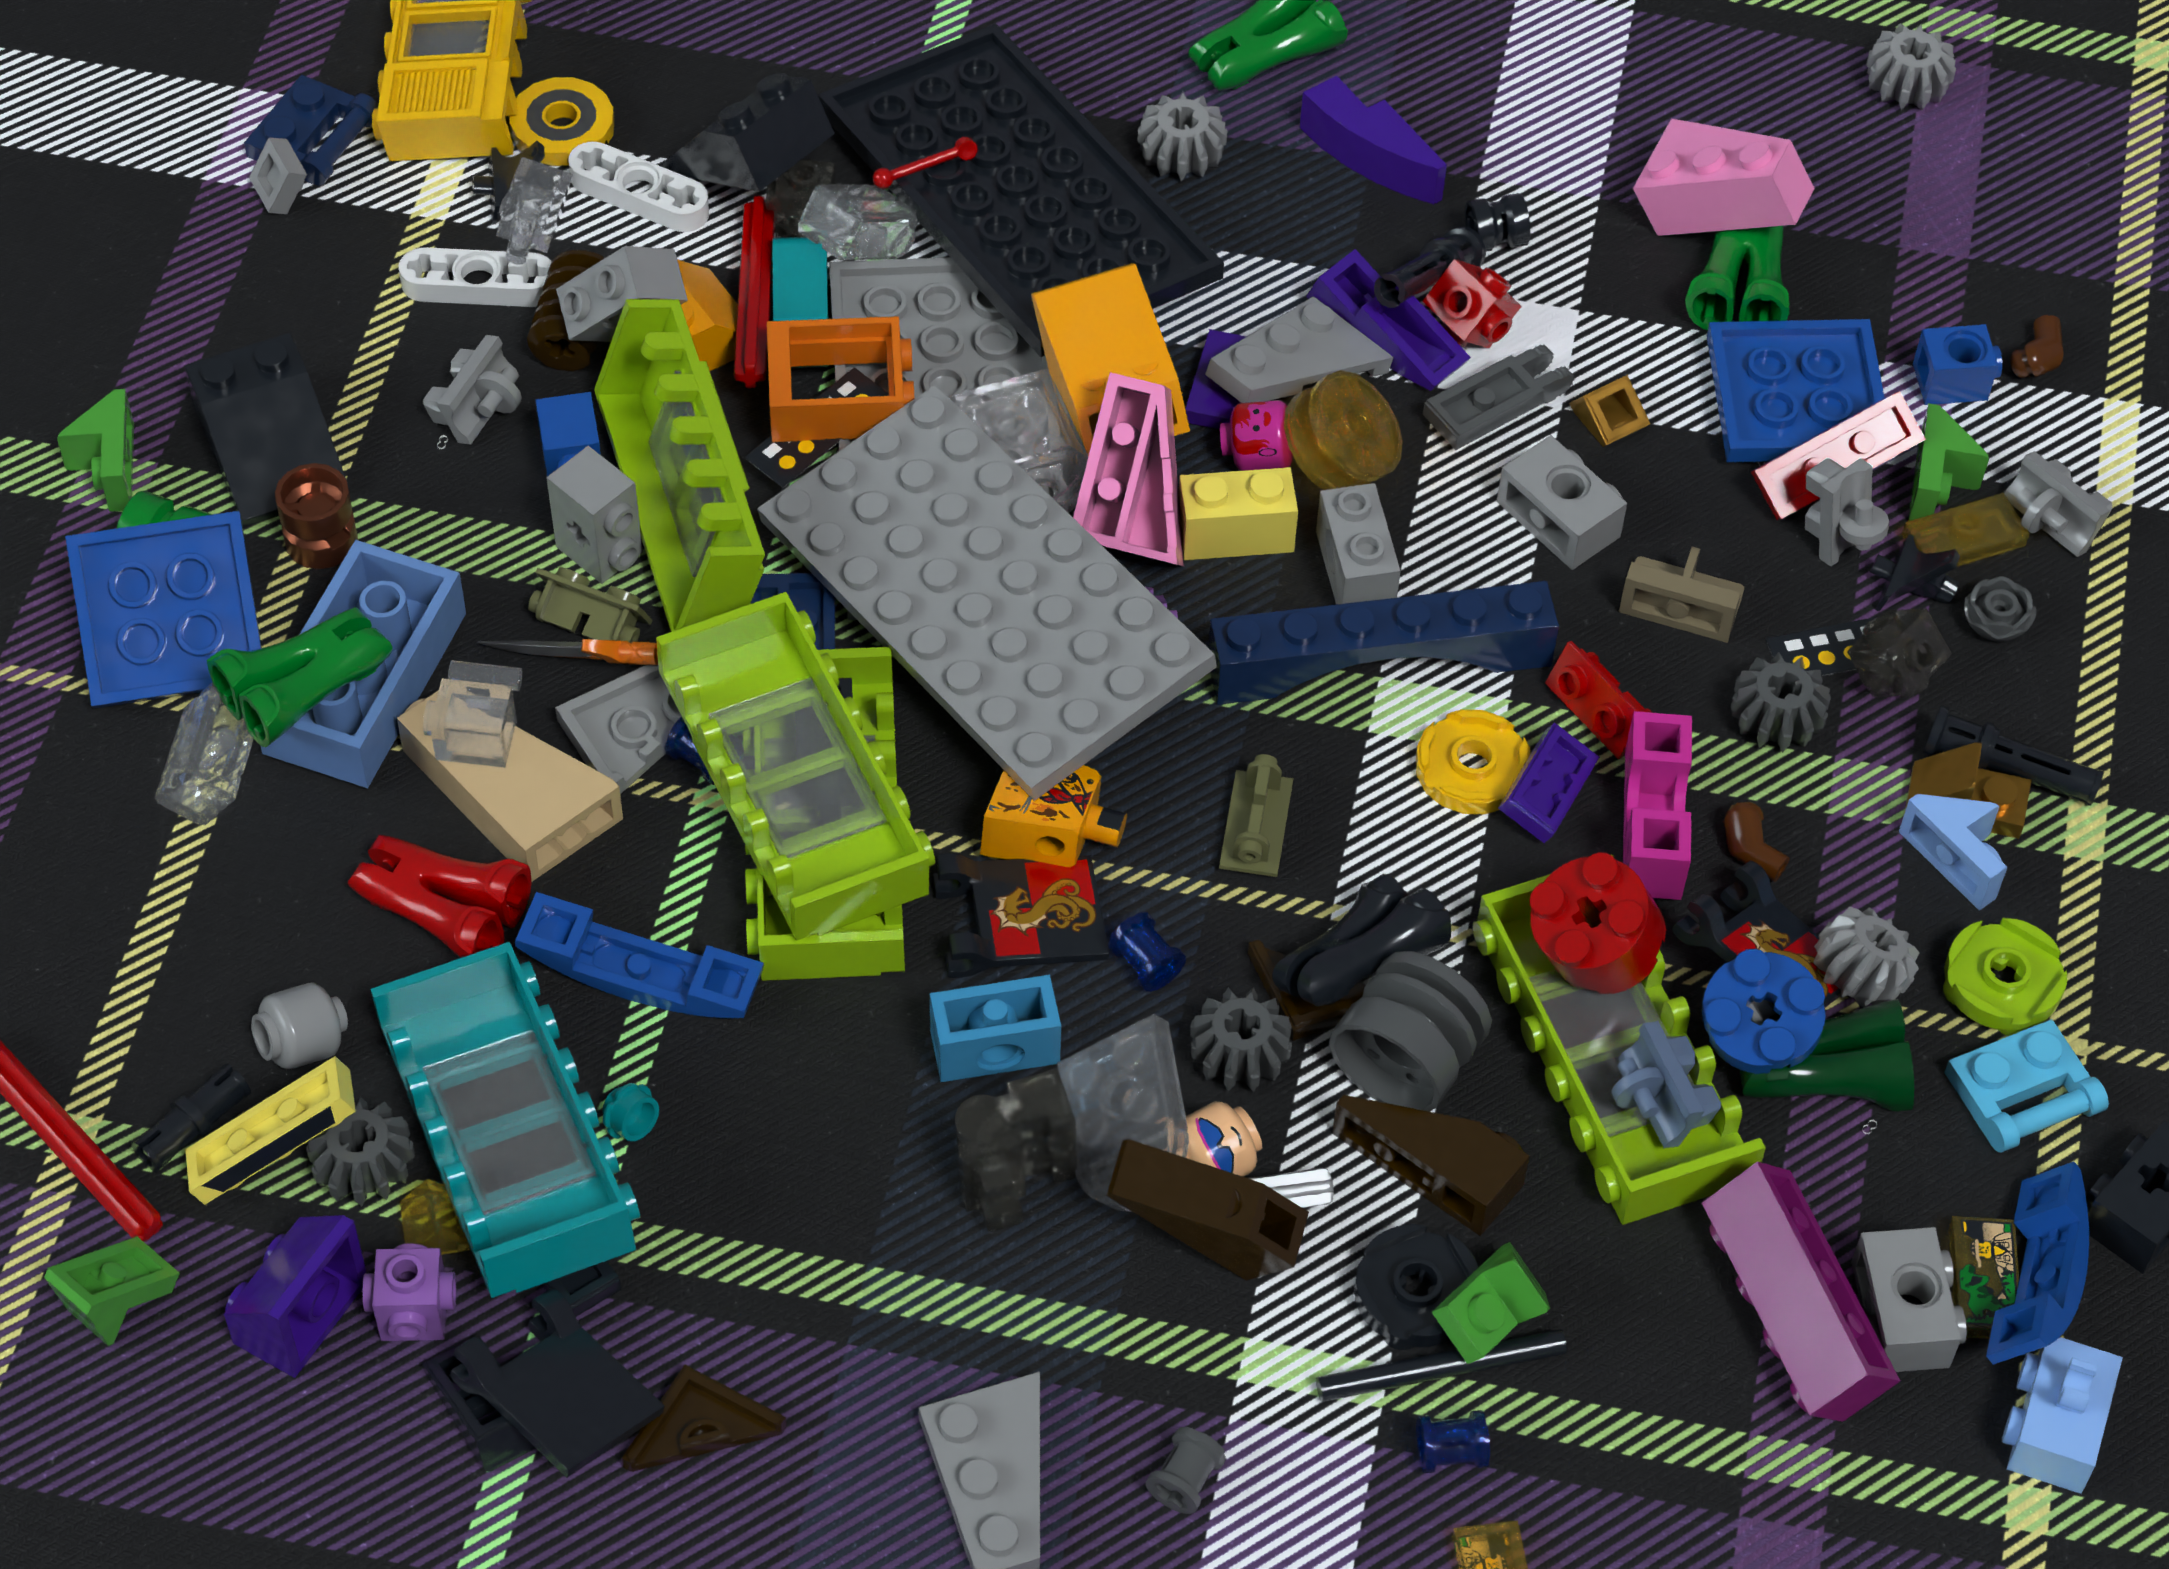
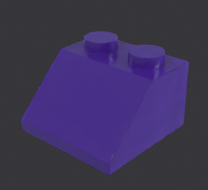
(298, 1292)

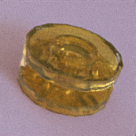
(1343, 432)

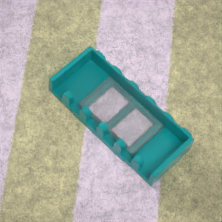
(506, 1120)

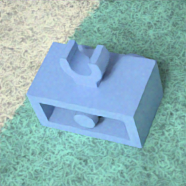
(2062, 1413)

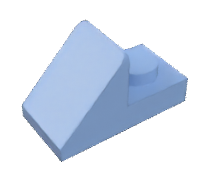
(1951, 839)

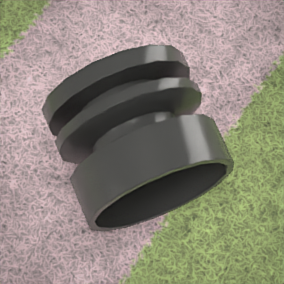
(1410, 1031)

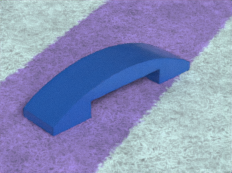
(636, 967)
(2054, 1266)

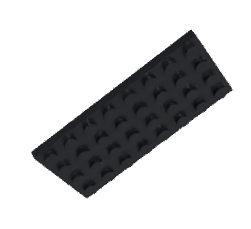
(1039, 196)

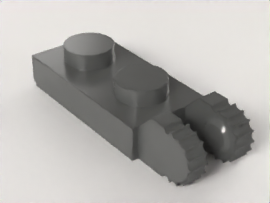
(1496, 396)

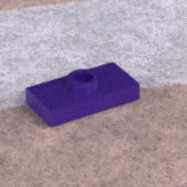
(1209, 402)
(1549, 782)

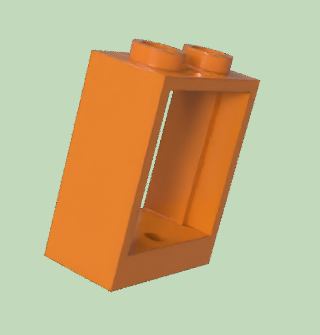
(834, 343)

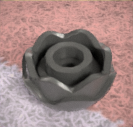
(2004, 595)

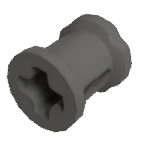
(1186, 1470)

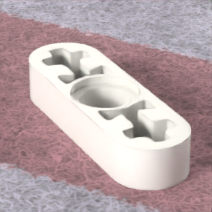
(652, 204)
(440, 289)

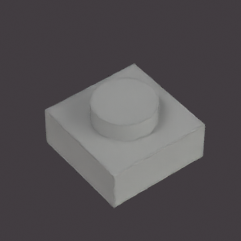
(278, 175)

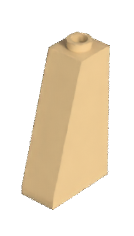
(533, 807)

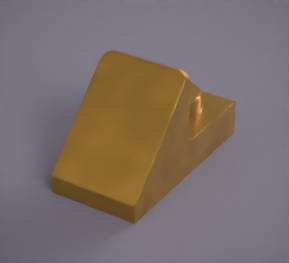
(1957, 776)

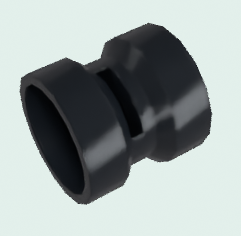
(1500, 221)

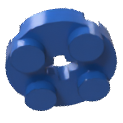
(1756, 978)

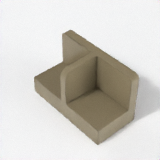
(1681, 597)

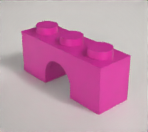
(1654, 802)

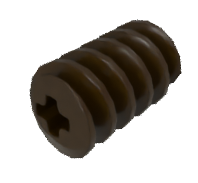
(548, 332)

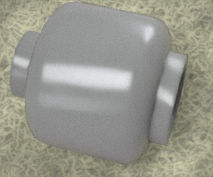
(299, 1026)

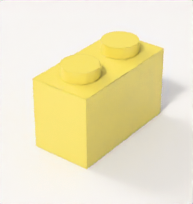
(1237, 513)

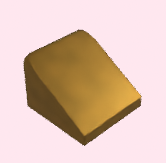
(1611, 411)

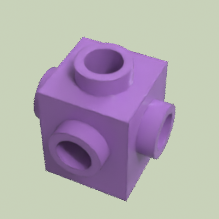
(409, 1293)

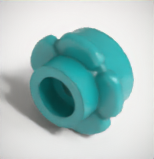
(630, 1112)

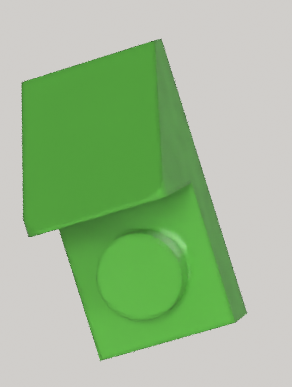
(105, 444)
(1943, 461)
(109, 1282)
(1491, 1304)

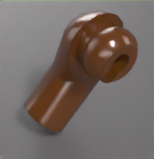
(2041, 354)
(1746, 839)

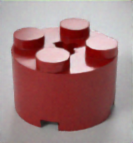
(1597, 924)

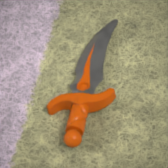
(609, 650)

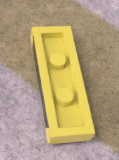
(270, 1130)

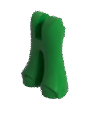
(1266, 37)
(1713, 291)
(288, 679)

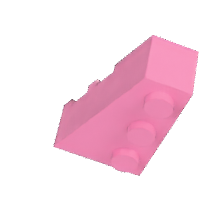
(1721, 180)
(1131, 473)

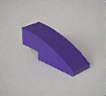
(1372, 141)
(1407, 332)

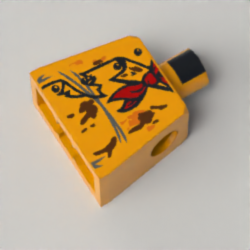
(1052, 825)

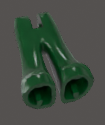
(1855, 1057)

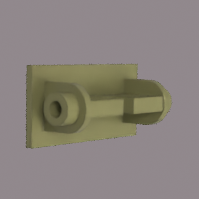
(569, 597)
(1257, 818)

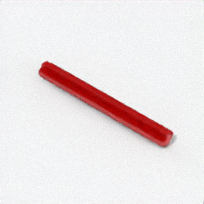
(754, 293)
(76, 1149)

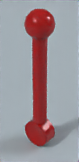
(964, 148)

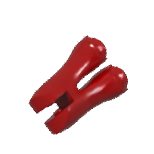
(483, 892)

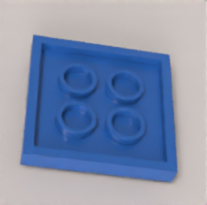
(1789, 381)
(161, 605)

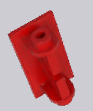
(1594, 696)

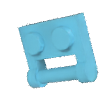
(2017, 1071)

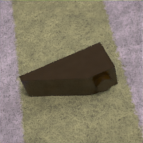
(1438, 1155)

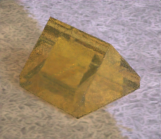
(431, 1219)

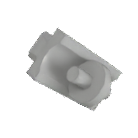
(479, 387)
(2057, 504)
(1845, 509)

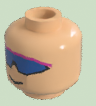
(1223, 1138)

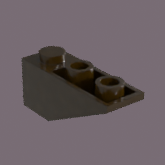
(1210, 1209)

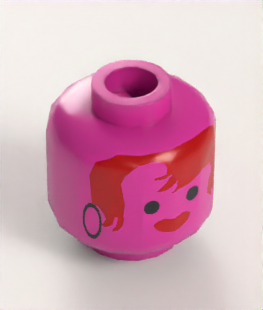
(1256, 436)

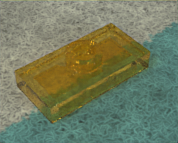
(1972, 529)

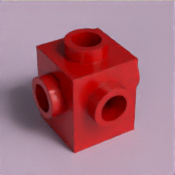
(1473, 304)

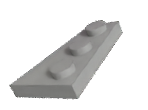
(1294, 353)
(621, 724)
(991, 1470)

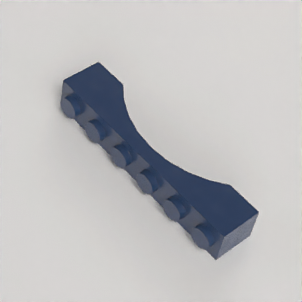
(1485, 627)

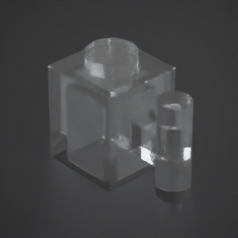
(532, 208)
(474, 714)

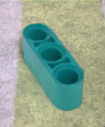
(799, 281)

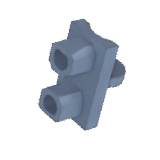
(1658, 1084)

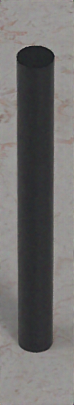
(1438, 1366)

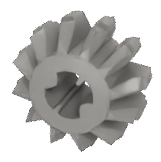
(1911, 66)
(1182, 136)
(1866, 957)

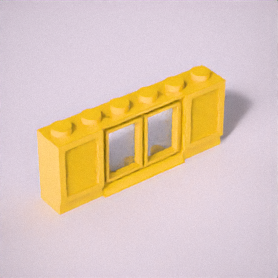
(449, 78)

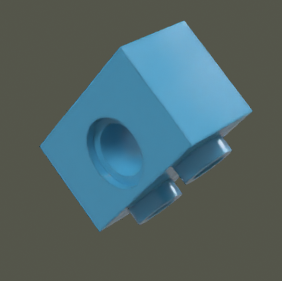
(995, 1028)

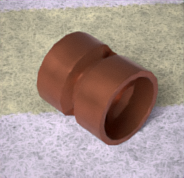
(316, 515)

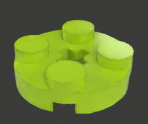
(1997, 1003)

